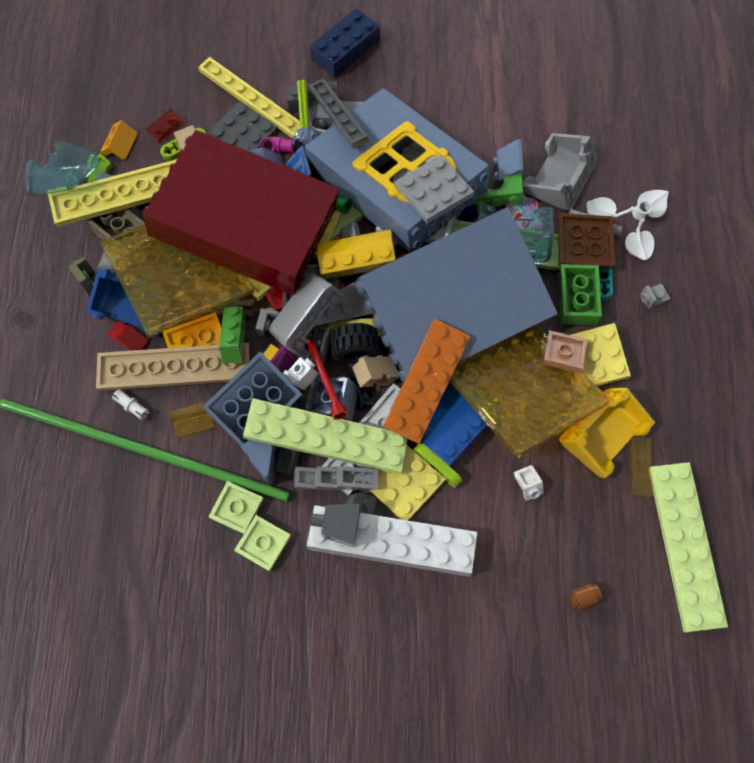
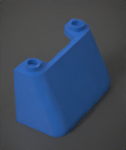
(110, 299)

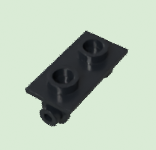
(365, 394)

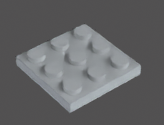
(434, 189)

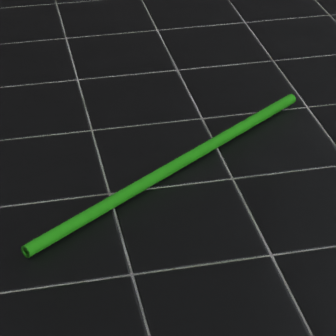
(145, 450)

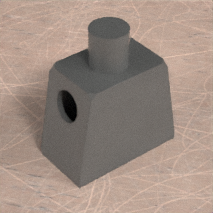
(338, 523)

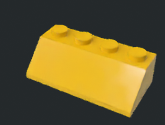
(355, 254)

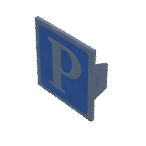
(299, 162)

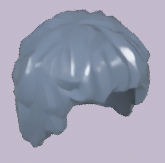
(304, 136)

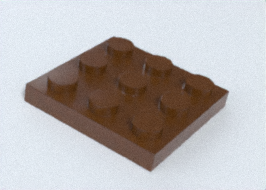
(586, 240)

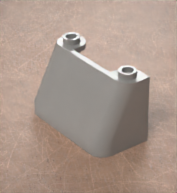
(564, 171)
(304, 311)

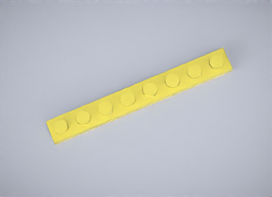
(250, 96)

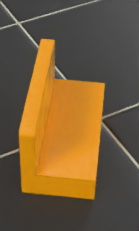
(119, 140)

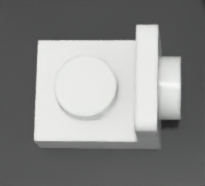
(529, 482)

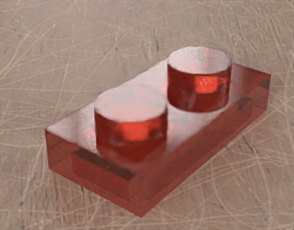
(164, 125)

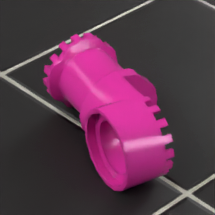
(279, 145)

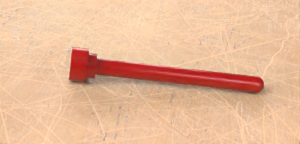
(338, 410)

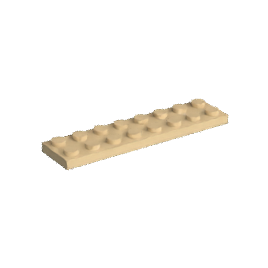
(165, 367)

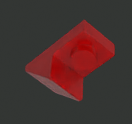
(127, 337)

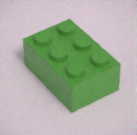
(579, 295)

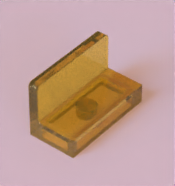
(191, 420)

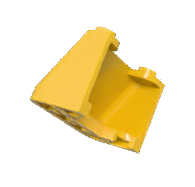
(607, 431)

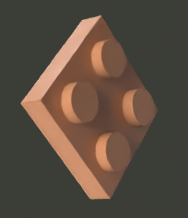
(565, 351)

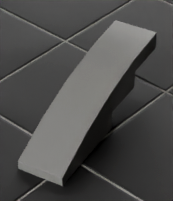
(336, 478)

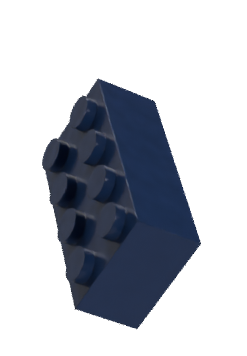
(345, 42)

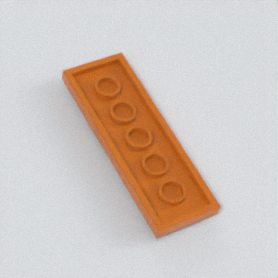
(426, 381)

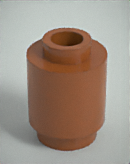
(585, 596)

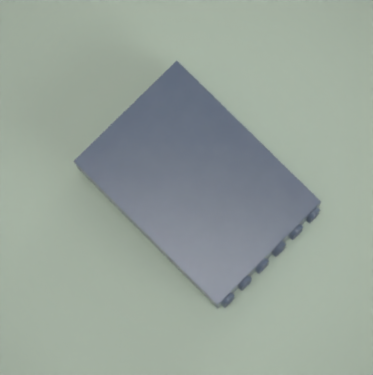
(469, 280)

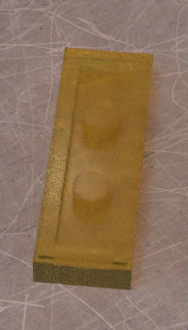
(639, 467)

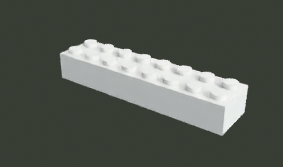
(403, 544)

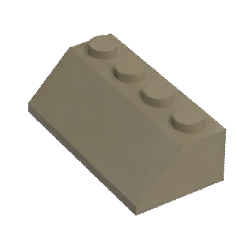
(113, 223)

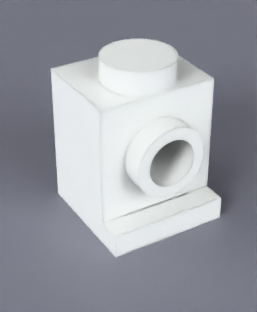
(302, 373)

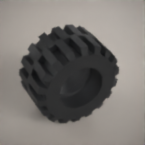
(354, 341)

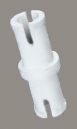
(130, 404)

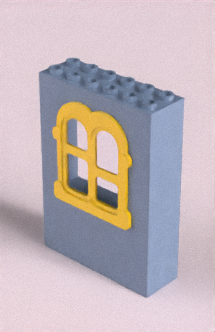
(390, 129)

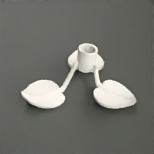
(650, 204)

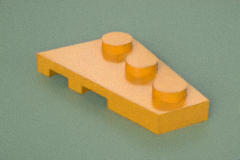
(197, 332)

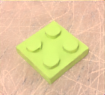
(236, 507)
(262, 543)

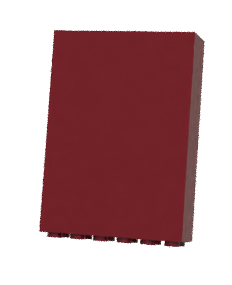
(241, 211)

